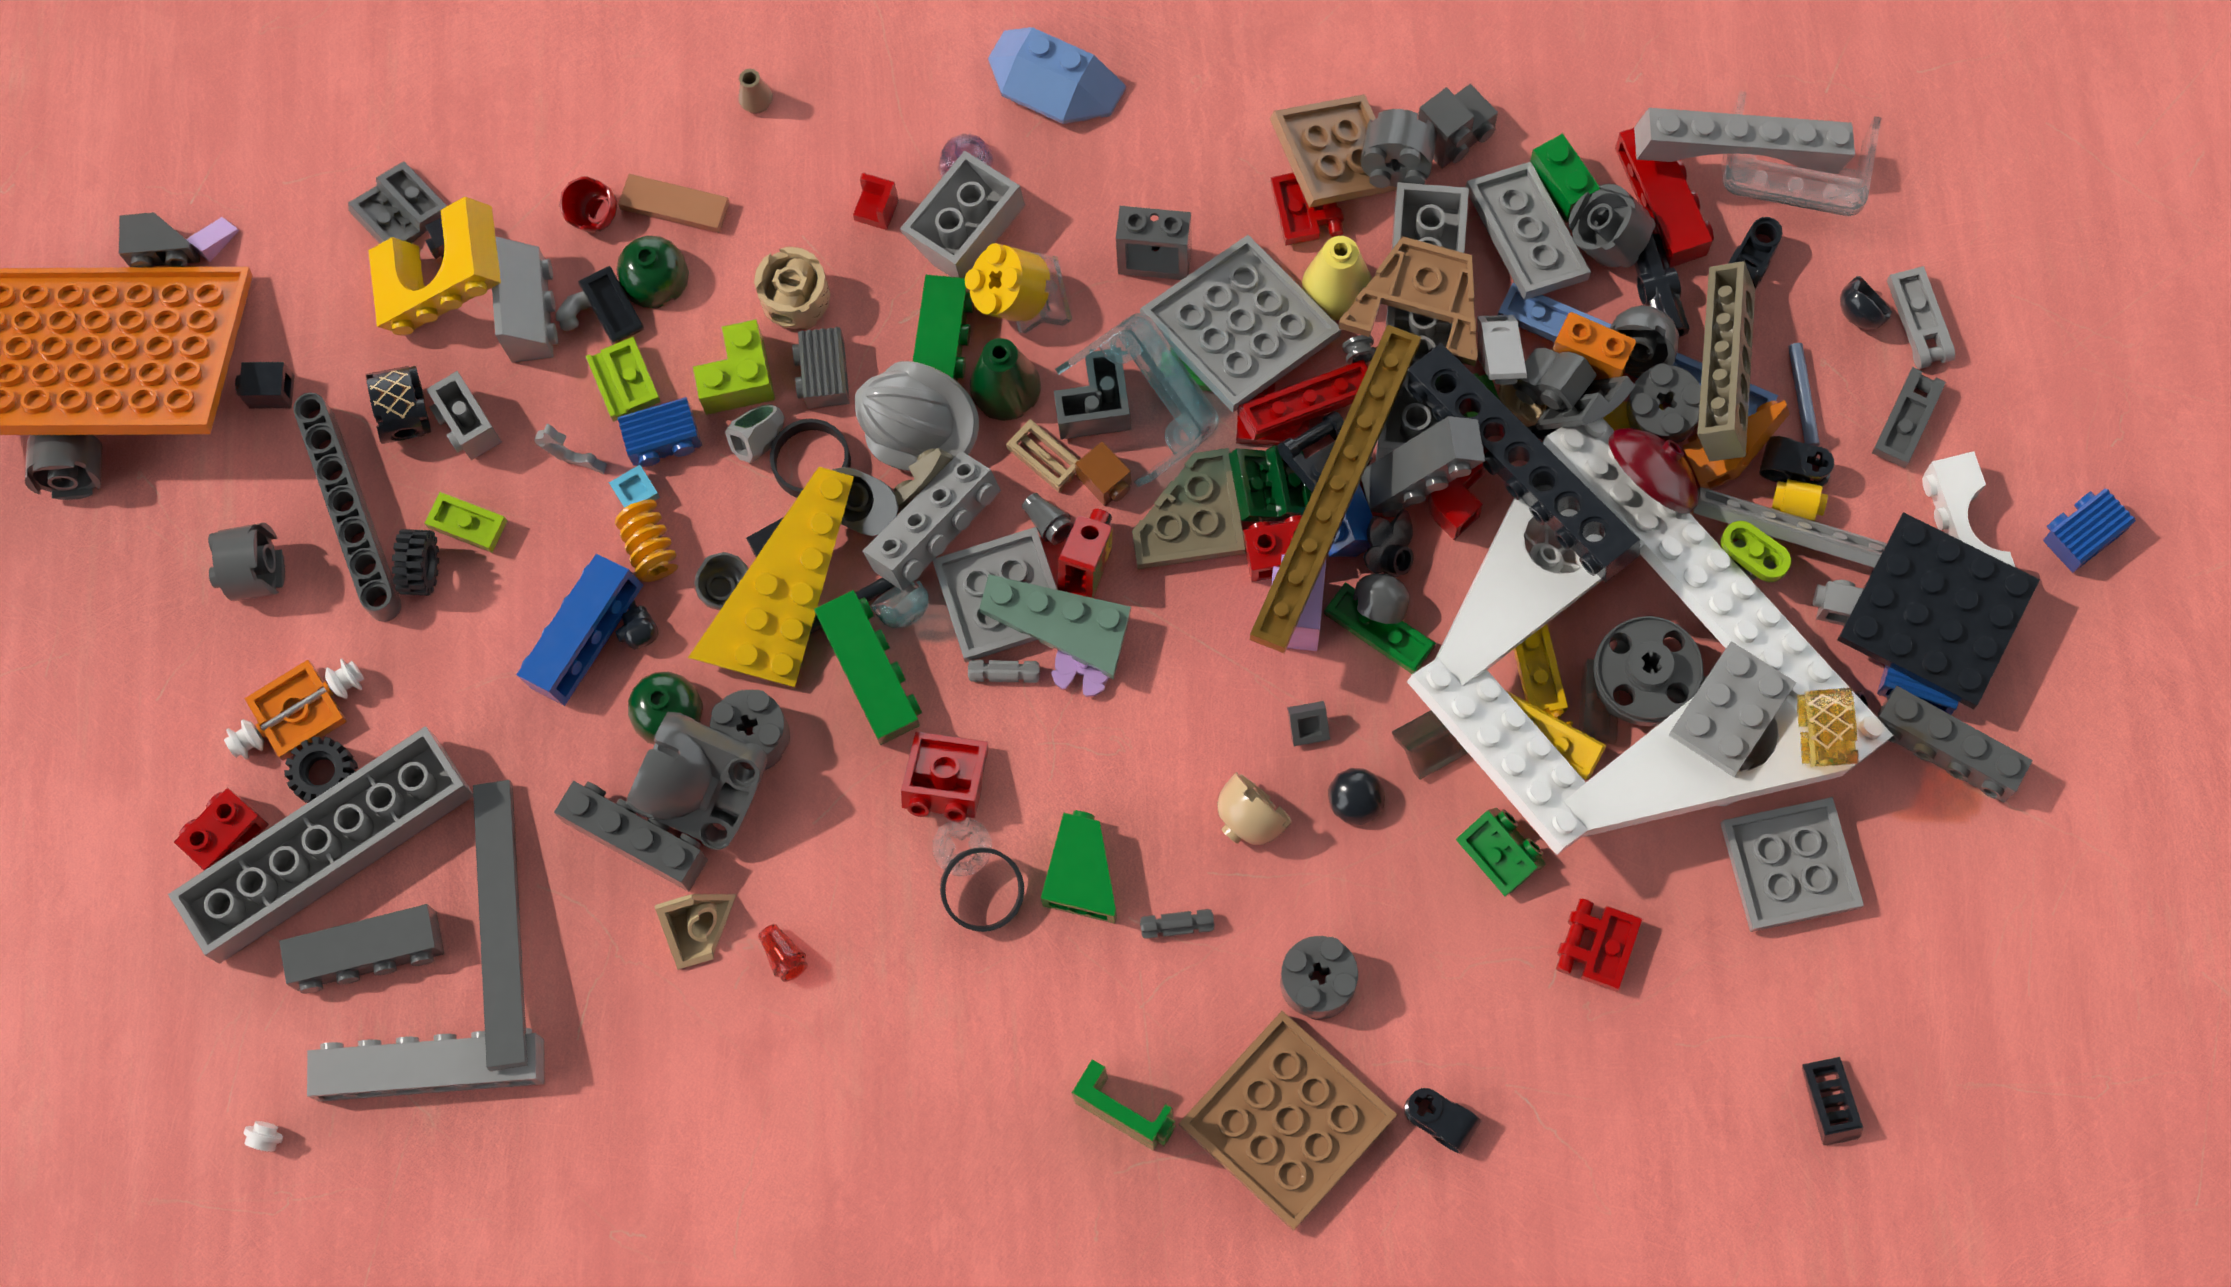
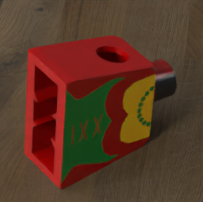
(1085, 554)

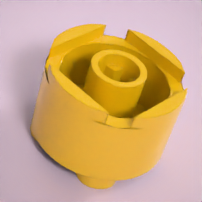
(1008, 283)

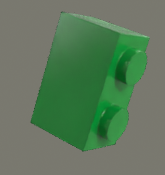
(1562, 174)

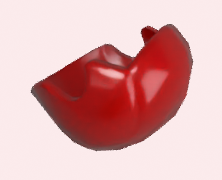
(588, 204)

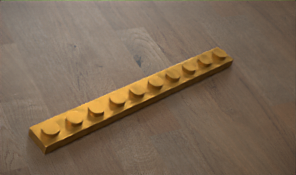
(1335, 489)

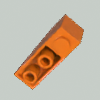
(1759, 430)

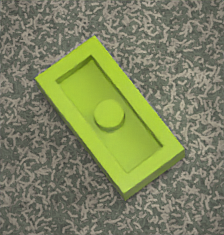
(466, 522)

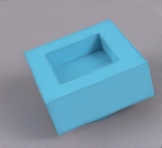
(634, 487)

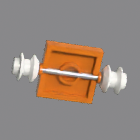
(294, 709)

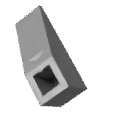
(1500, 348)

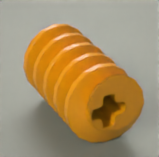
(643, 541)

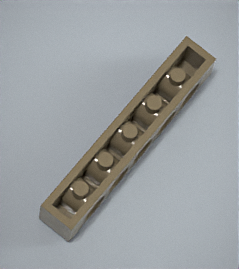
(1726, 362)

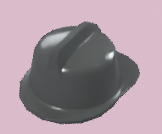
(869, 503)

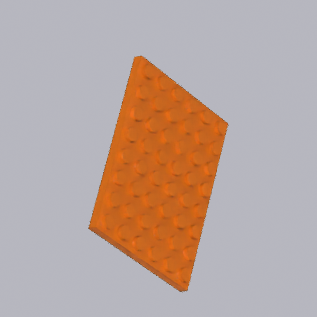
(116, 348)

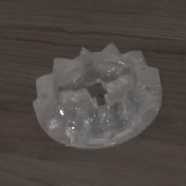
(944, 847)

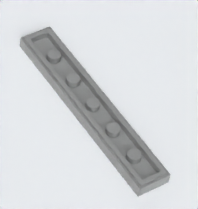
(1790, 527)

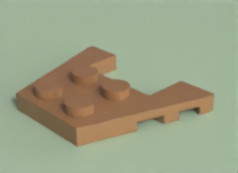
(1424, 282)

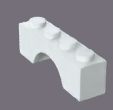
(1953, 485)

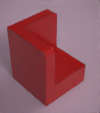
(876, 201)

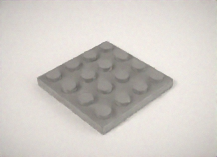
(1241, 322)

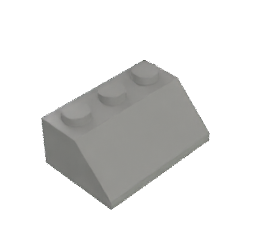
(963, 215)
(523, 302)

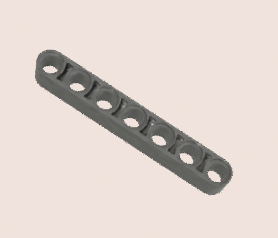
(357, 518)

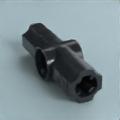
(1660, 284)

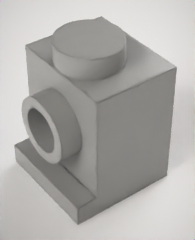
(1836, 601)

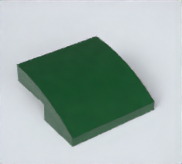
(1266, 485)

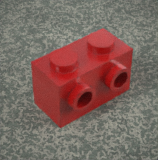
(1266, 546)
(219, 829)

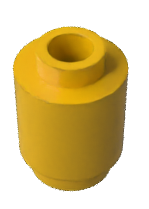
(1799, 499)

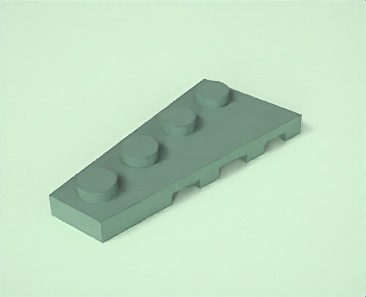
(1070, 622)

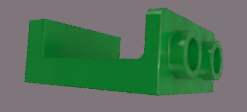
(1088, 1096)

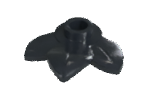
(1389, 545)

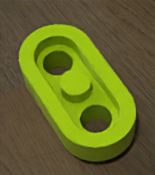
(1756, 550)

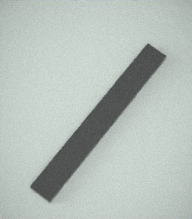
(500, 926)

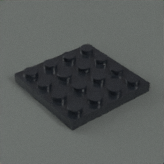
(1938, 610)

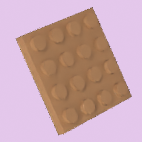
(1287, 1120)

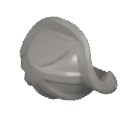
(915, 411)

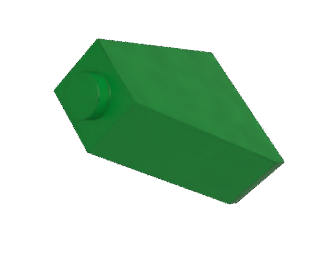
(1079, 870)

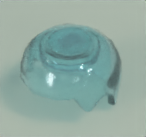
(901, 607)

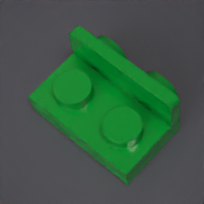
(1501, 850)

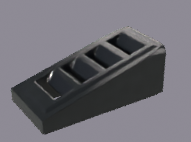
(1840, 1132)

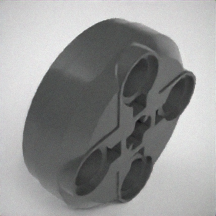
(1648, 690)

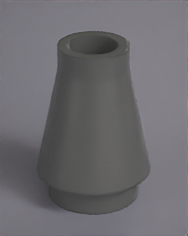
(1049, 520)

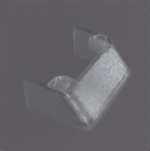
(1801, 187)

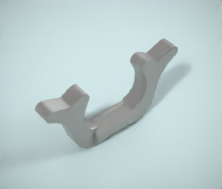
(553, 442)

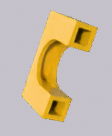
(466, 271)

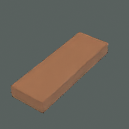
(674, 203)

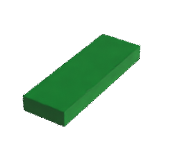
(1395, 641)

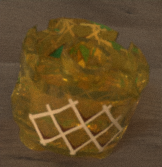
(1829, 727)

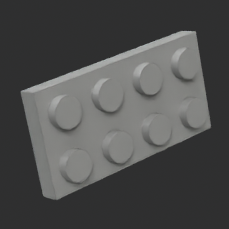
(1527, 230)

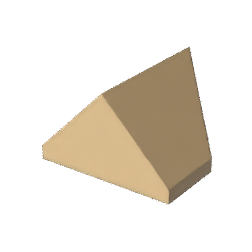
(694, 925)

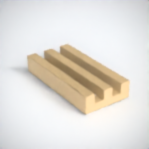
(1066, 475)

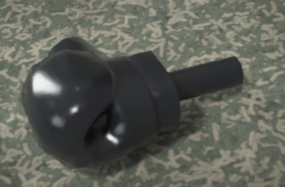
(638, 627)

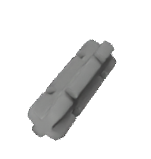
(1003, 671)

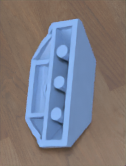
(1053, 76)

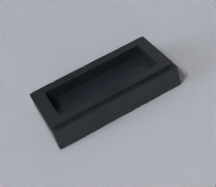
(611, 305)

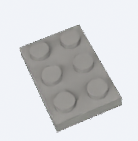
(1732, 708)

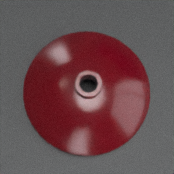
(1656, 467)

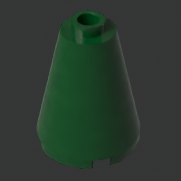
(1004, 381)

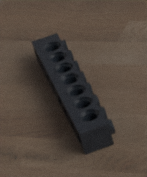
(1605, 557)

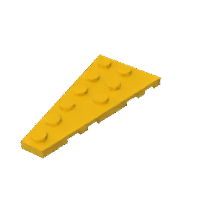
(773, 606)

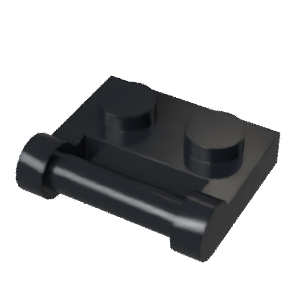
(1311, 468)

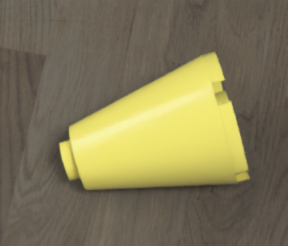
(1336, 276)

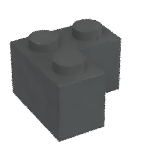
(1459, 122)
(1095, 407)

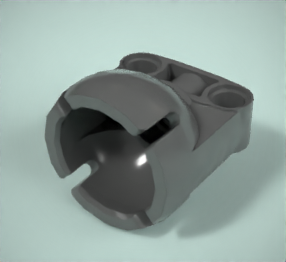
(697, 780)

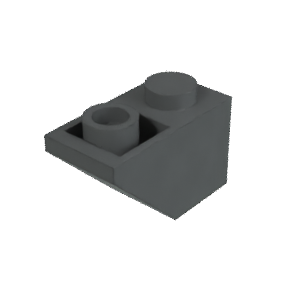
(151, 242)

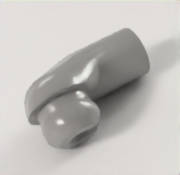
(569, 309)

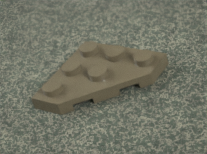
(1193, 516)

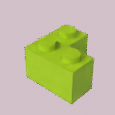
(741, 378)

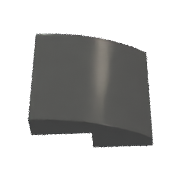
(397, 206)
(1595, 403)

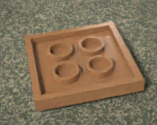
(1326, 148)

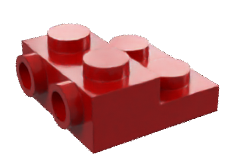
(944, 776)

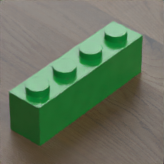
(943, 325)
(867, 666)

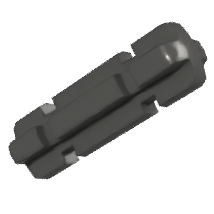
(1177, 923)

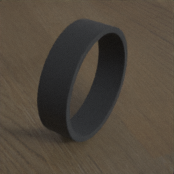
(795, 428)
(1012, 913)

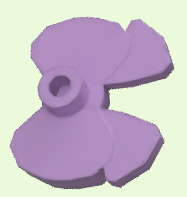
(1066, 670)

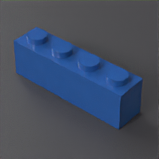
(579, 629)

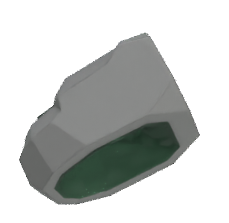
(754, 432)

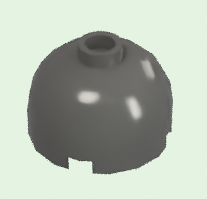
(1654, 336)

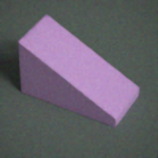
(213, 238)

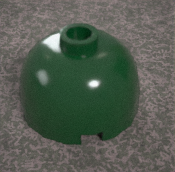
(652, 271)
(656, 697)

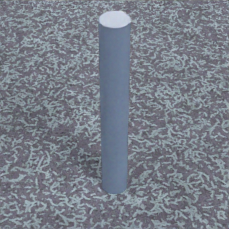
(1803, 394)

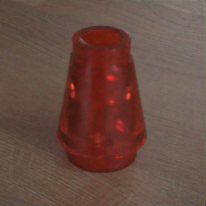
(782, 953)

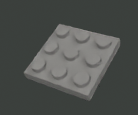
(964, 581)
(1791, 864)

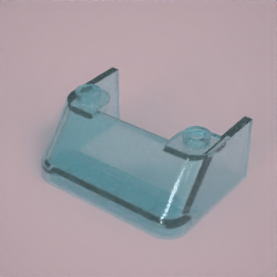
(1143, 342)

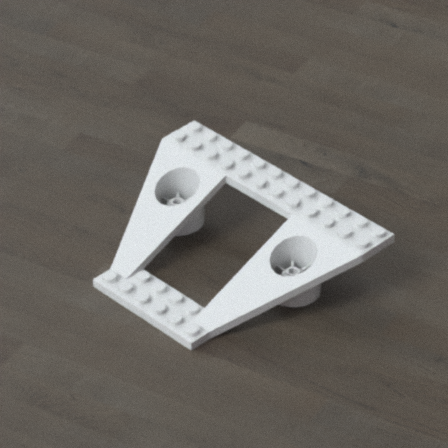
(1532, 580)

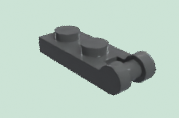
(1908, 418)

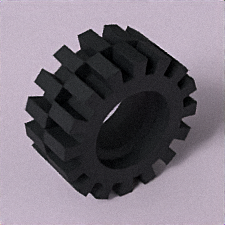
(415, 562)
(310, 753)

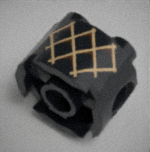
(398, 404)

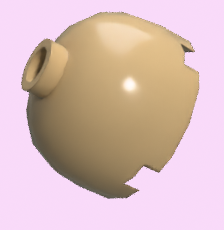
(1249, 812)

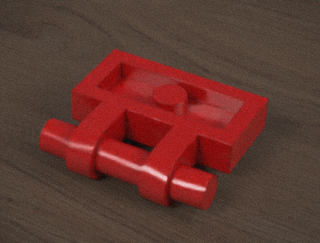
(1297, 219)
(1610, 949)

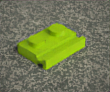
(623, 379)

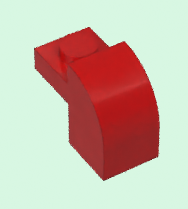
(1455, 506)

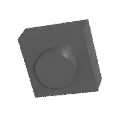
(1308, 723)

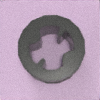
(1359, 349)

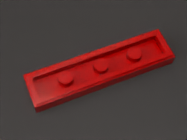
(1302, 401)

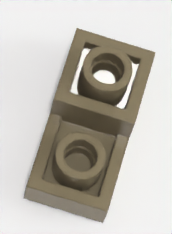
(923, 471)

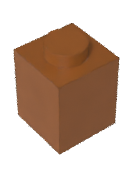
(1104, 474)

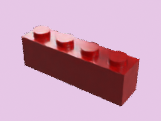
(1671, 203)

